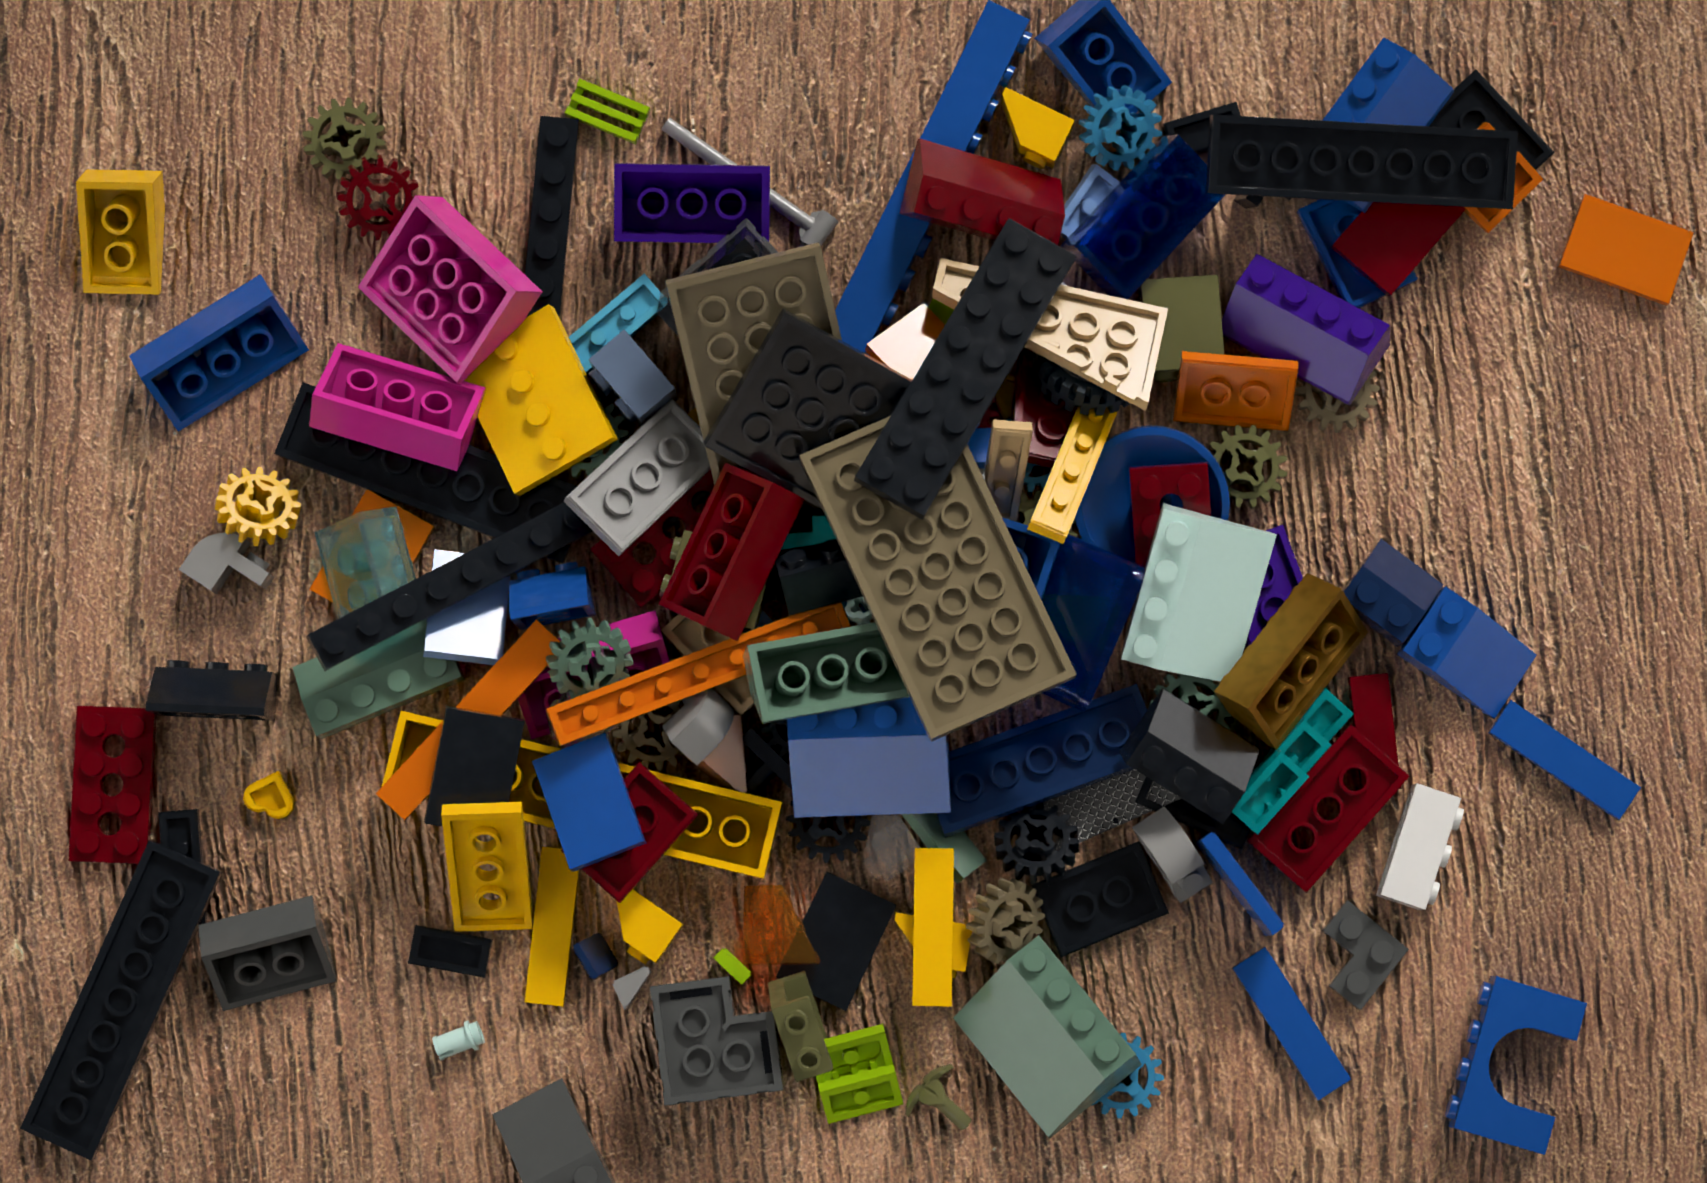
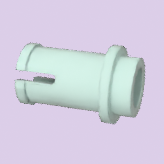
(458, 1040)

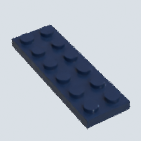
(1040, 760)

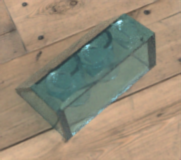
(364, 558)

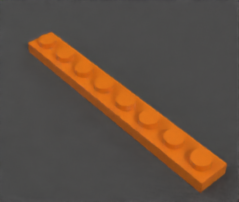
(679, 677)

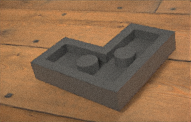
(1372, 952)

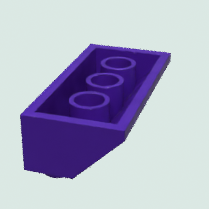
(688, 201)
(1300, 322)

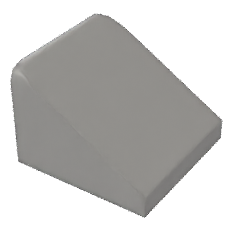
(630, 985)

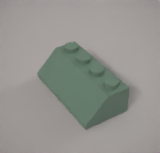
(821, 673)
(372, 682)

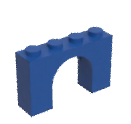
(1478, 1104)

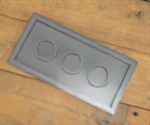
(642, 478)

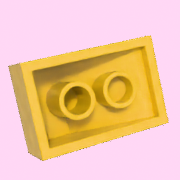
(121, 230)

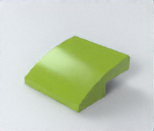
(861, 1075)

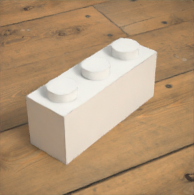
(1420, 847)

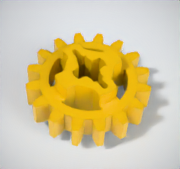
(257, 506)

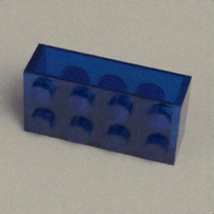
(1143, 218)

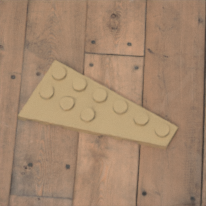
(1086, 332)

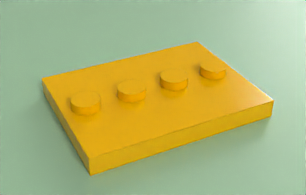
(539, 403)

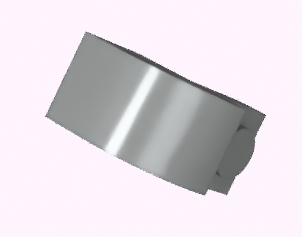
(216, 558)
(700, 724)
(1172, 854)

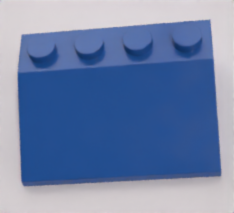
(867, 763)

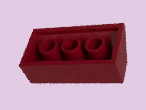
(980, 193)
(731, 551)

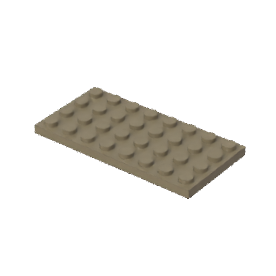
(726, 317)
(942, 589)

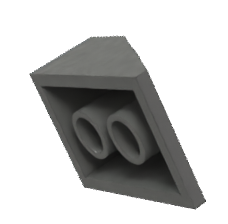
(551, 1139)

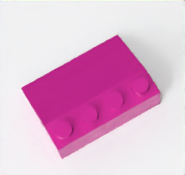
(448, 286)

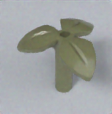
(933, 1094)

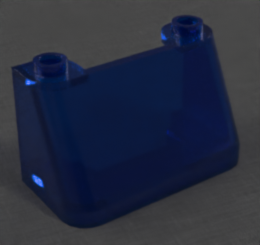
(1088, 606)

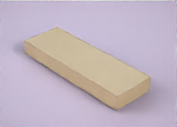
(1007, 464)

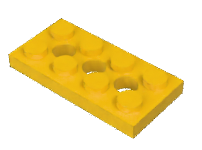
(506, 852)

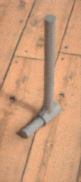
(813, 227)

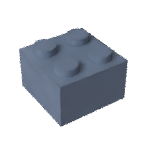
(631, 378)

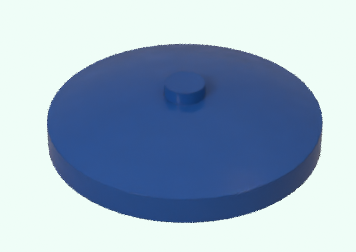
(1106, 506)

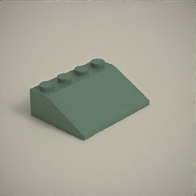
(1046, 1037)

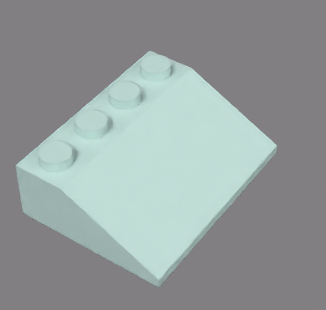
(1197, 594)

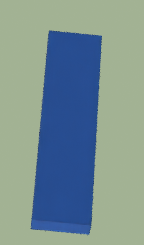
(1564, 760)
(1291, 1023)

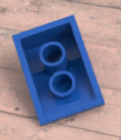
(1101, 50)
(551, 596)
(1467, 652)

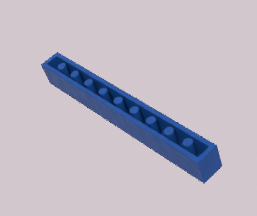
(955, 124)

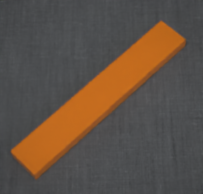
(491, 695)

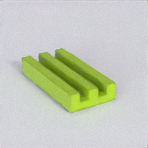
(578, 98)

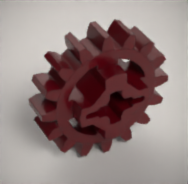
(365, 210)

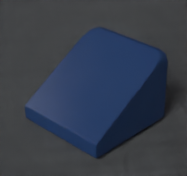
(595, 955)

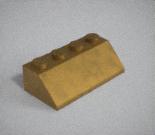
(1292, 660)

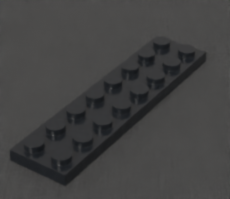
(1361, 162)
(965, 369)
(471, 497)
(121, 1000)

